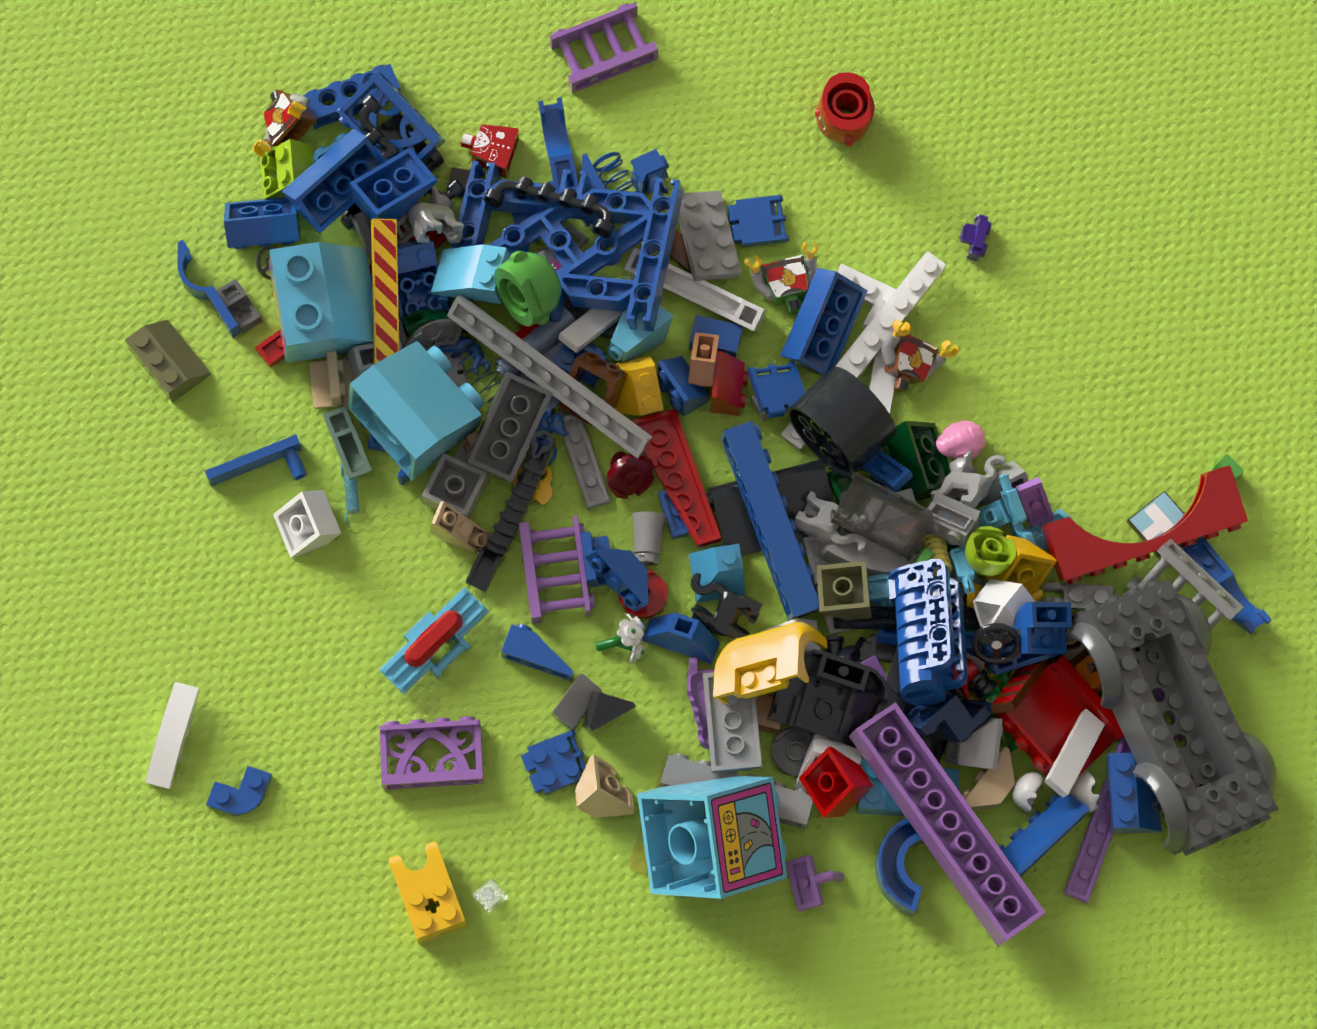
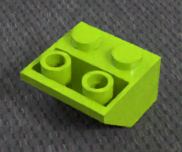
(283, 166)

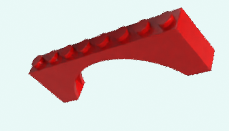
(1213, 509)

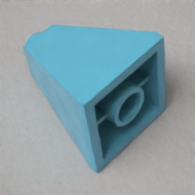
(631, 343)

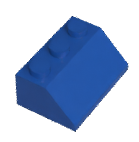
(261, 223)
(1129, 798)

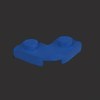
(240, 800)

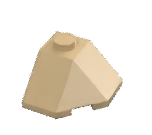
(601, 792)

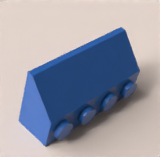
(324, 188)
(824, 322)
(1043, 832)

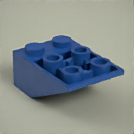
(415, 264)

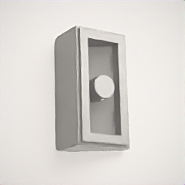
(575, 701)

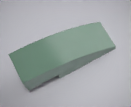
(347, 442)

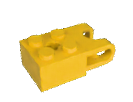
(427, 887)

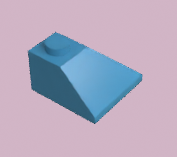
(719, 565)

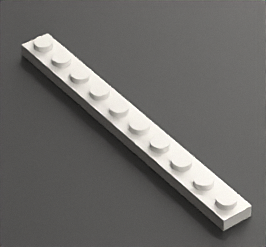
(878, 330)

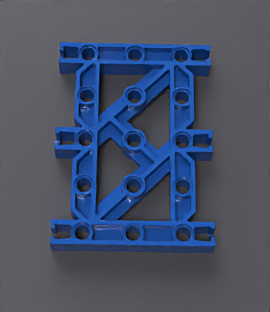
(640, 220)

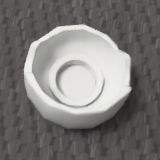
(1025, 790)
(1082, 790)

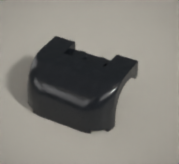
(834, 700)

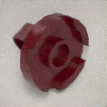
(629, 475)

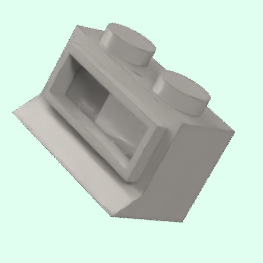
(953, 519)

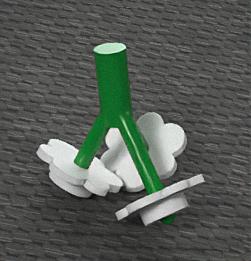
(630, 634)

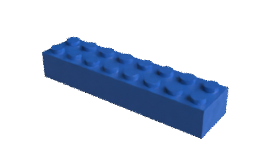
(770, 520)

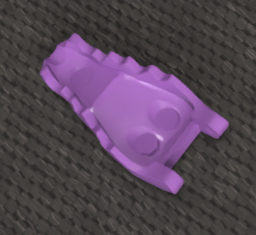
(696, 695)

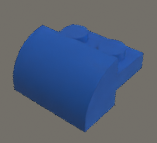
(1043, 627)

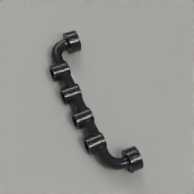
(390, 150)
(547, 193)

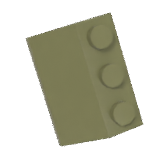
(167, 358)

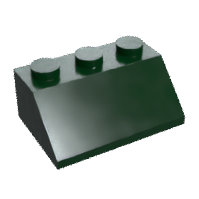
(917, 451)

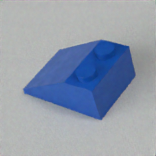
(392, 186)

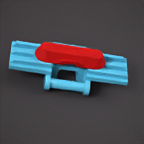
(428, 636)

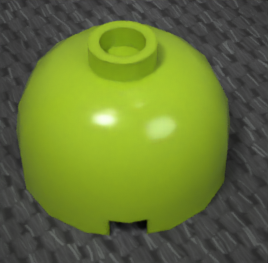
(989, 551)

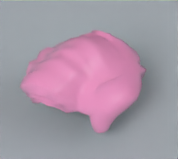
(960, 439)

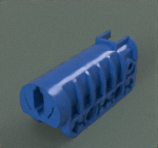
(927, 633)

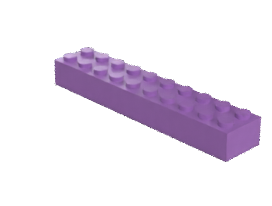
(946, 824)

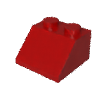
(728, 384)
(835, 783)

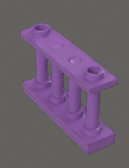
(602, 69)
(533, 560)

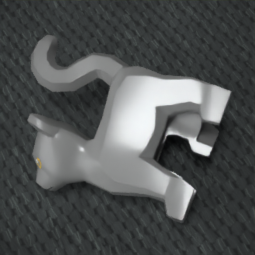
(435, 217)
(965, 482)
(820, 526)

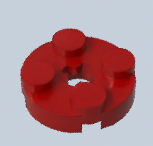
(657, 598)

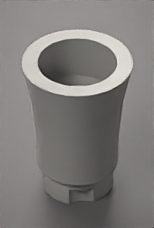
(648, 536)

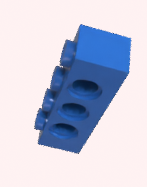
(337, 92)

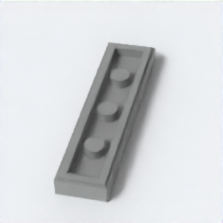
(584, 464)

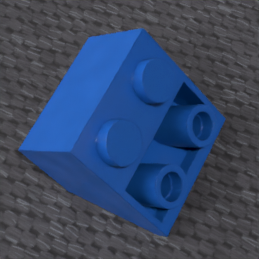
(673, 379)

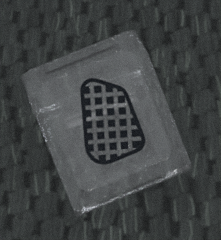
(490, 896)

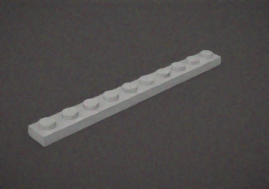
(549, 376)

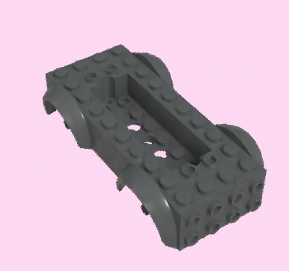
(1221, 774)

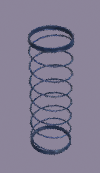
(459, 351)

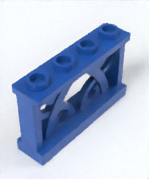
(388, 92)

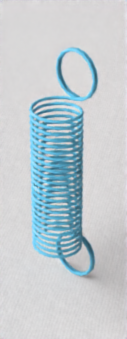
(353, 492)

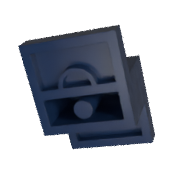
(950, 719)

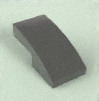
(239, 305)

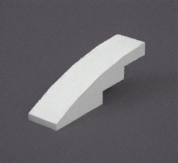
(172, 735)

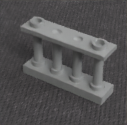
(1192, 573)

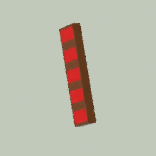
(1018, 687)

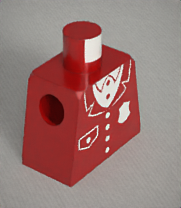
(493, 145)

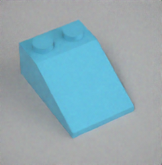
(470, 272)

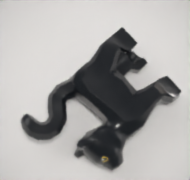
(728, 611)

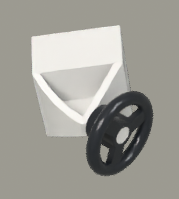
(996, 613)

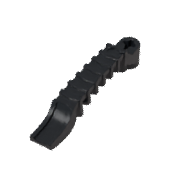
(516, 507)

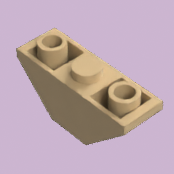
(457, 529)
(992, 785)

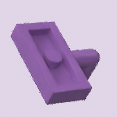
(1034, 502)
(807, 882)

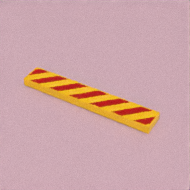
(384, 288)

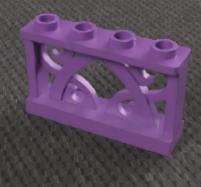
(405, 778)

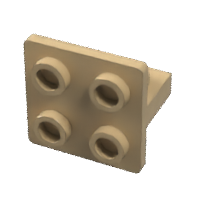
(330, 381)

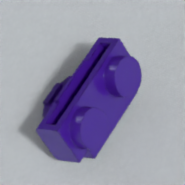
(975, 236)

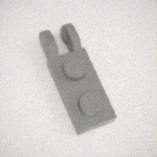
(1079, 594)

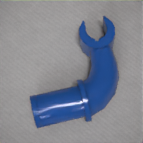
(448, 348)

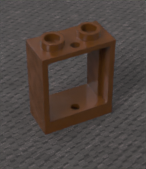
(602, 369)

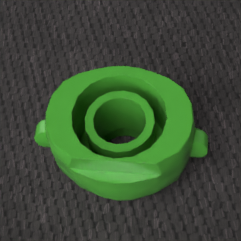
(528, 287)

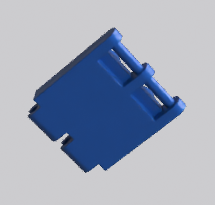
(757, 221)
(777, 389)
(554, 763)

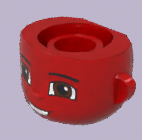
(849, 93)

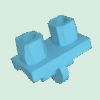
(993, 515)

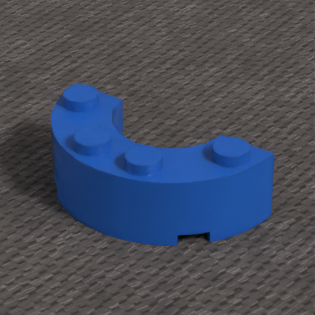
(891, 871)

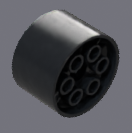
(842, 421)

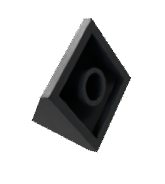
(603, 709)

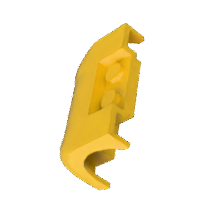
(764, 661)

